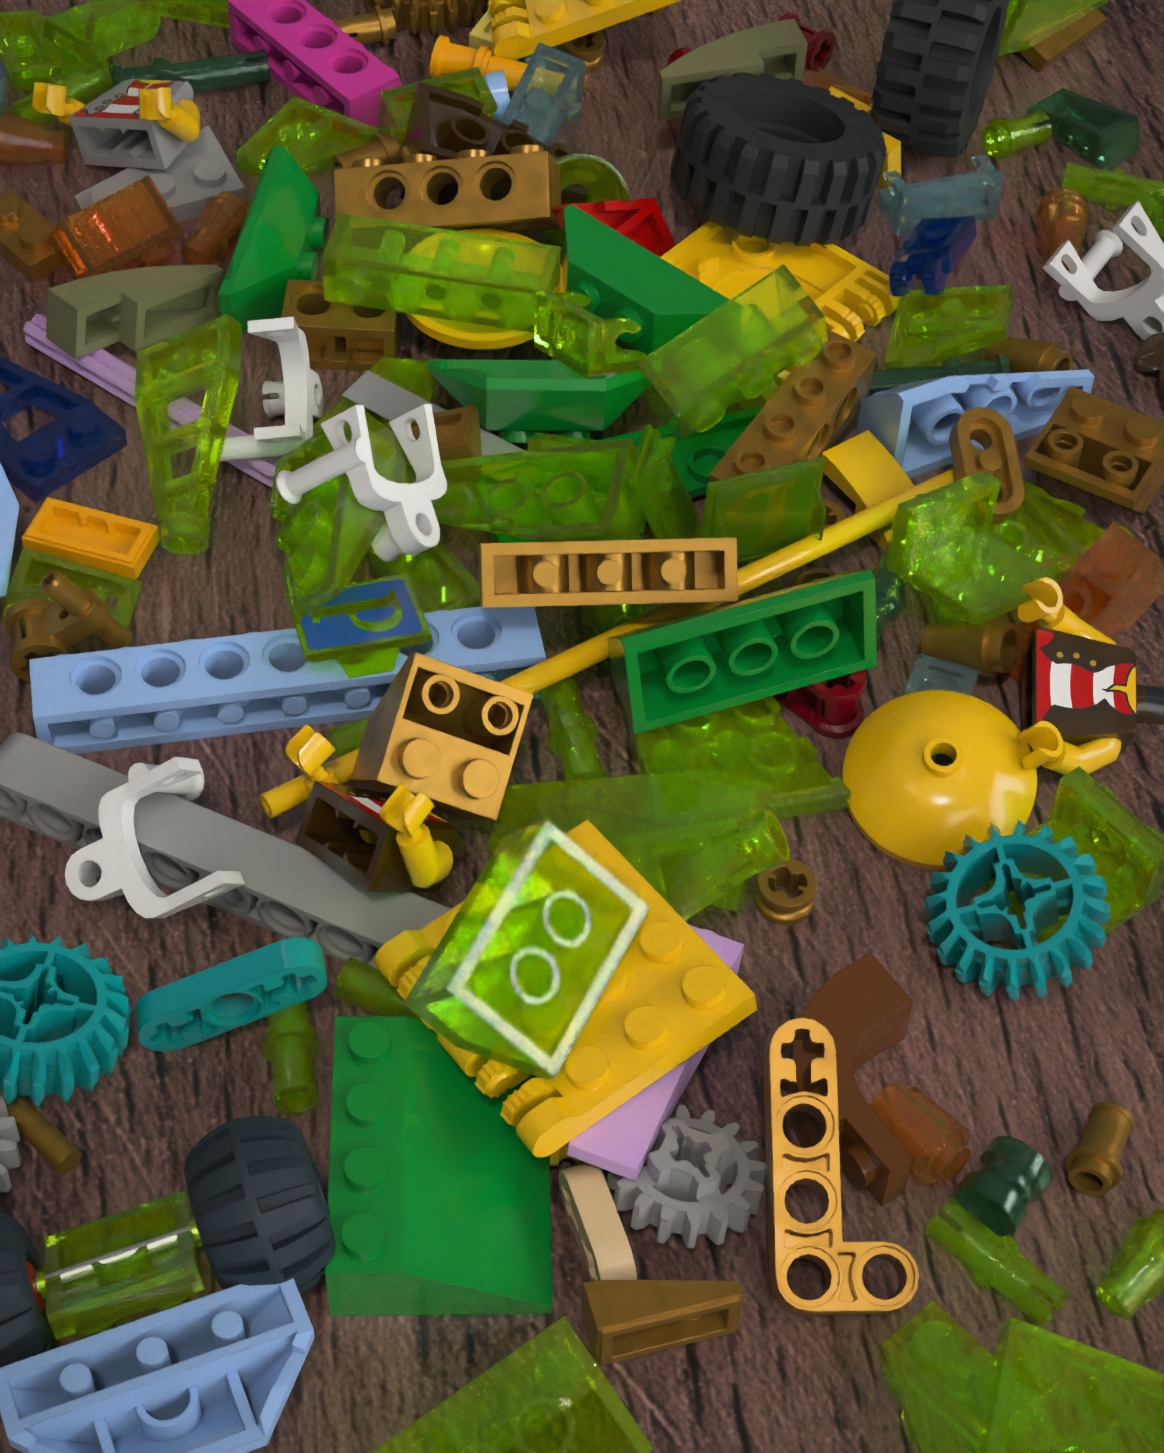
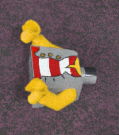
(130, 124)

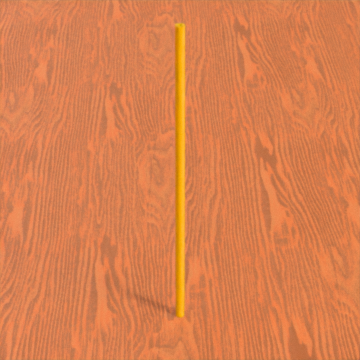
(596, 649)

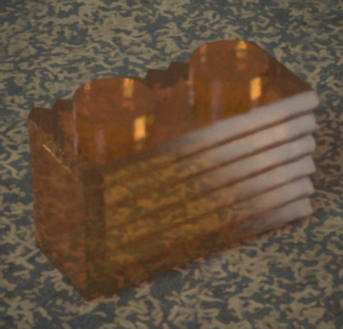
(118, 232)

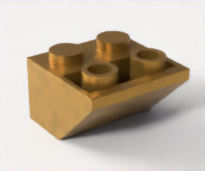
(1102, 449)
(444, 737)

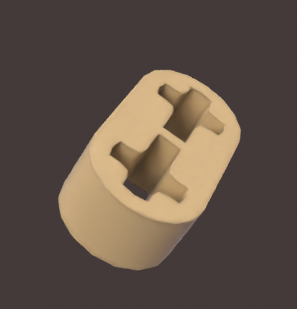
(596, 1223)

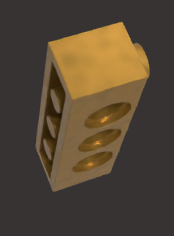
(525, 209)
(804, 411)
(608, 572)

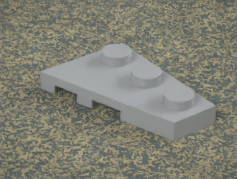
(185, 185)

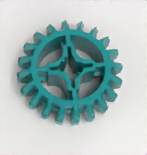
(1066, 889)
(58, 1019)

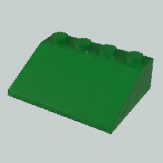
(428, 1184)

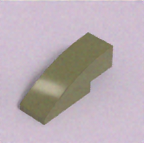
(766, 49)
(131, 307)

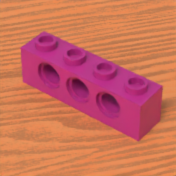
(312, 56)

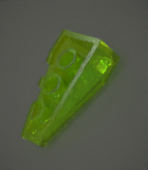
(329, 527)

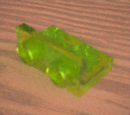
(103, 27)

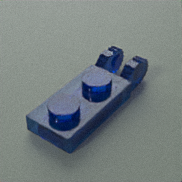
(931, 253)

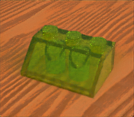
(732, 353)
(528, 952)

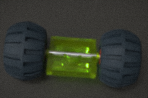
(248, 1203)

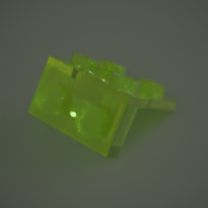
(948, 553)
(1123, 848)

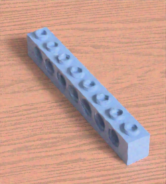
(249, 682)

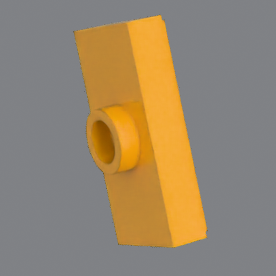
(92, 537)

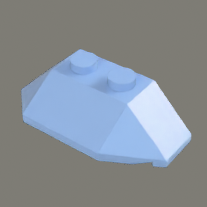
(167, 1383)

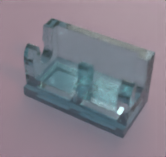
(951, 196)

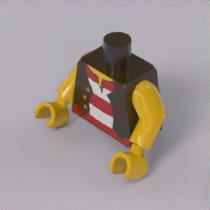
(1077, 688)
(369, 834)

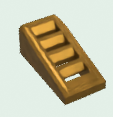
(655, 1315)

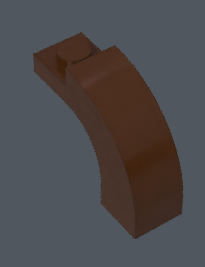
(865, 1017)

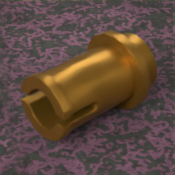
(370, 27)
(380, 148)
(1095, 1163)

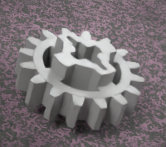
(687, 1181)

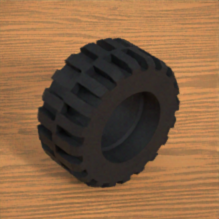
(936, 71)
(777, 159)

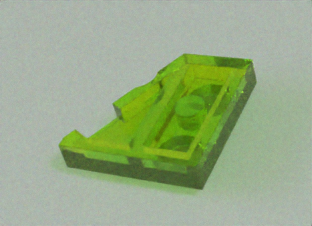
(309, 135)

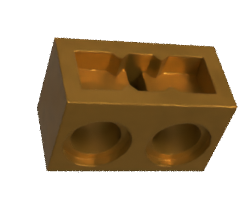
(340, 333)

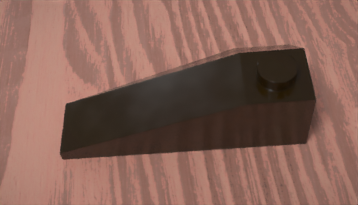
(452, 122)

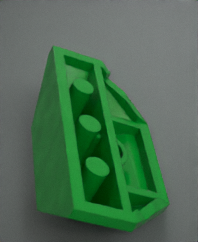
(274, 242)
(631, 283)
(536, 396)

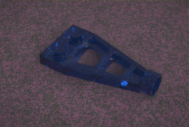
(60, 449)

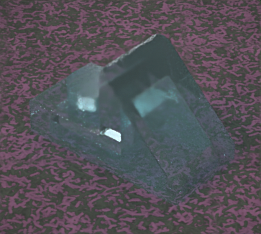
(548, 93)

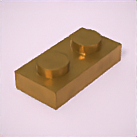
(25, 238)

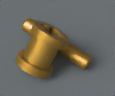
(60, 625)

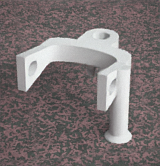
(1140, 304)
(296, 396)
(407, 507)
(117, 855)

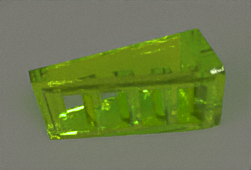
(34, 565)

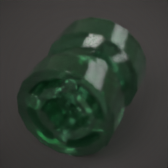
(1004, 1185)

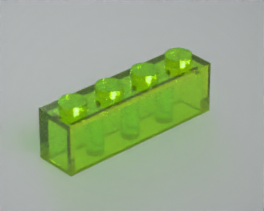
(437, 272)

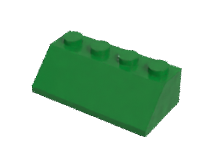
(745, 650)

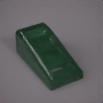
(1091, 128)

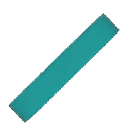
(266, 977)

